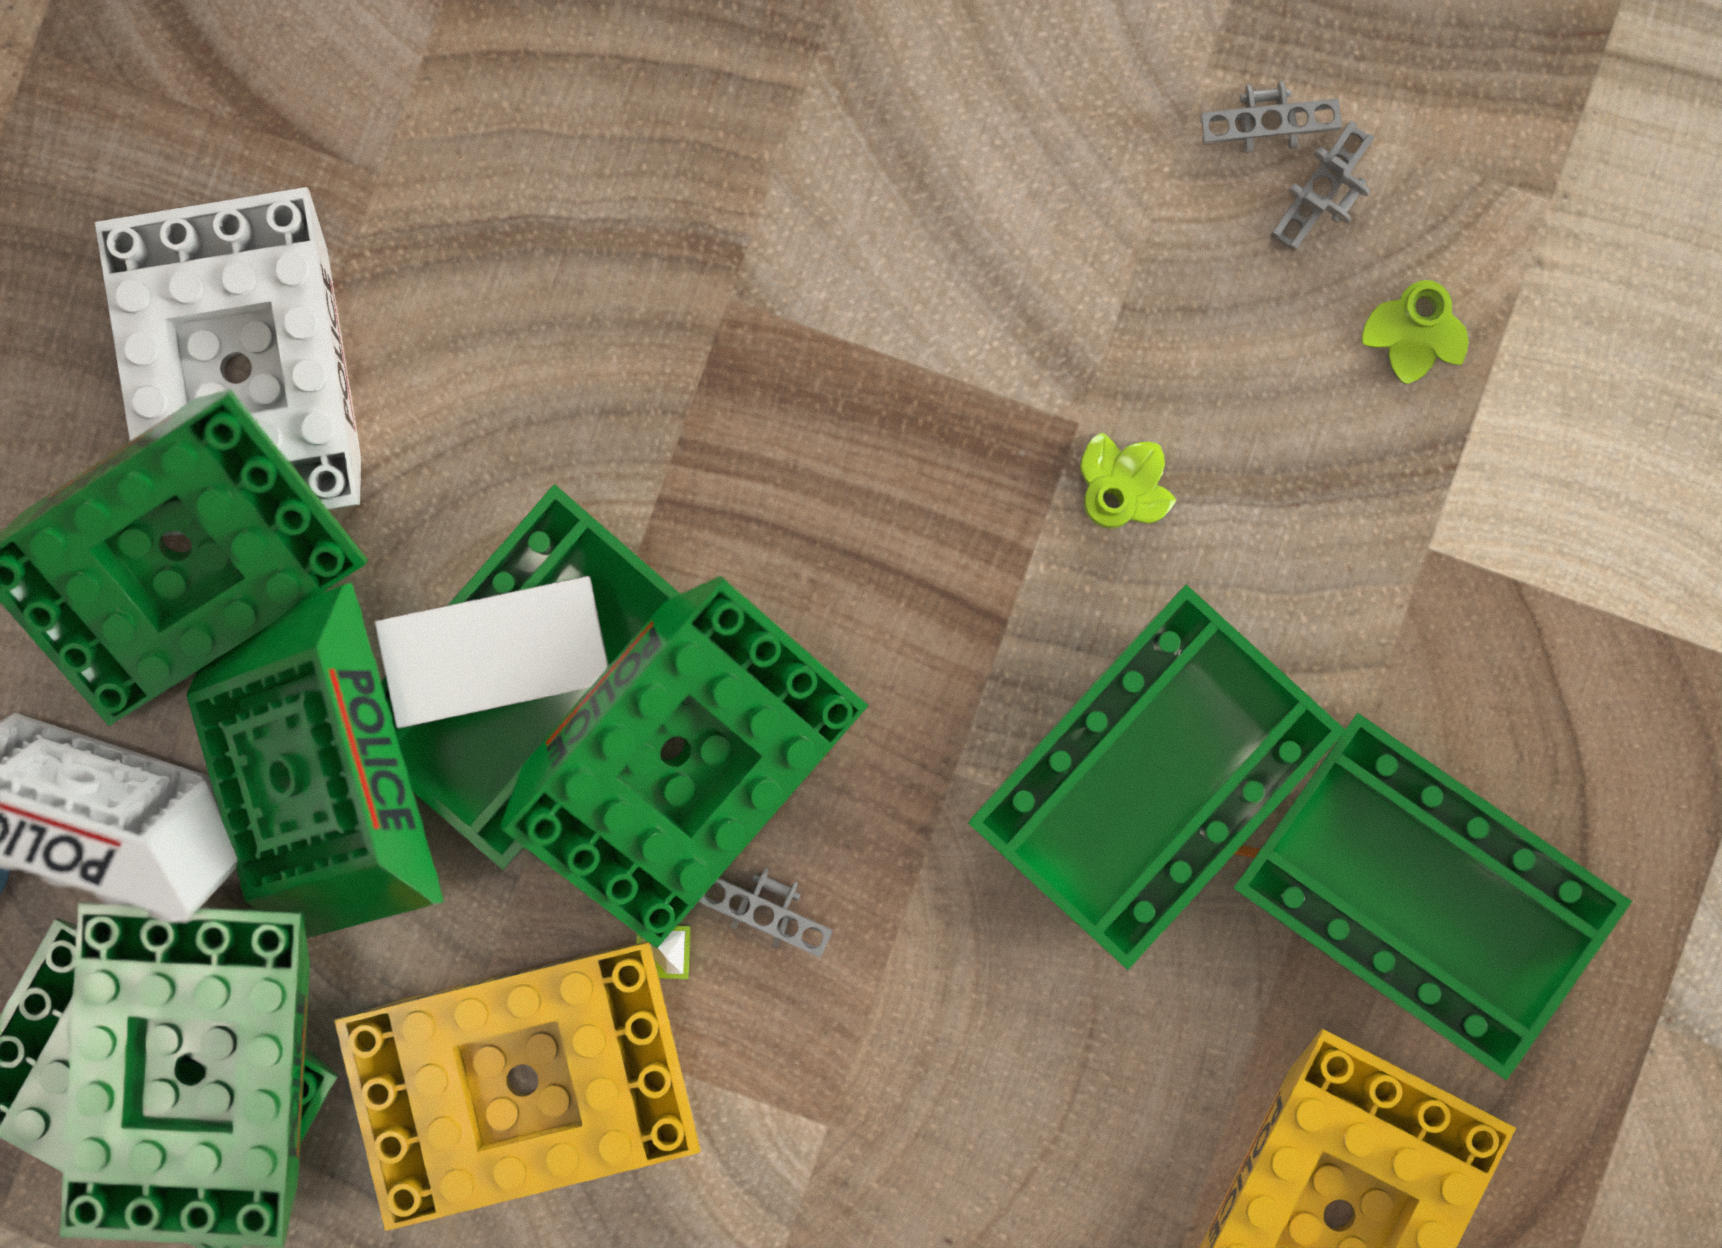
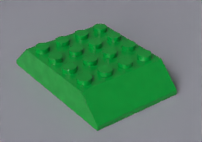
(473, 760)
(1156, 776)
(1432, 896)

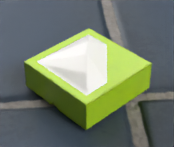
(673, 955)

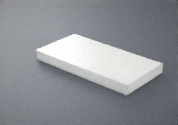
(492, 652)

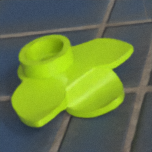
(1416, 339)
(1128, 476)

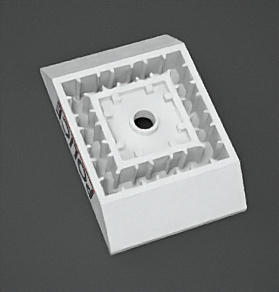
(228, 283)
(109, 820)

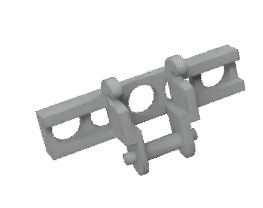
(1286, 112)
(1321, 203)
(779, 912)

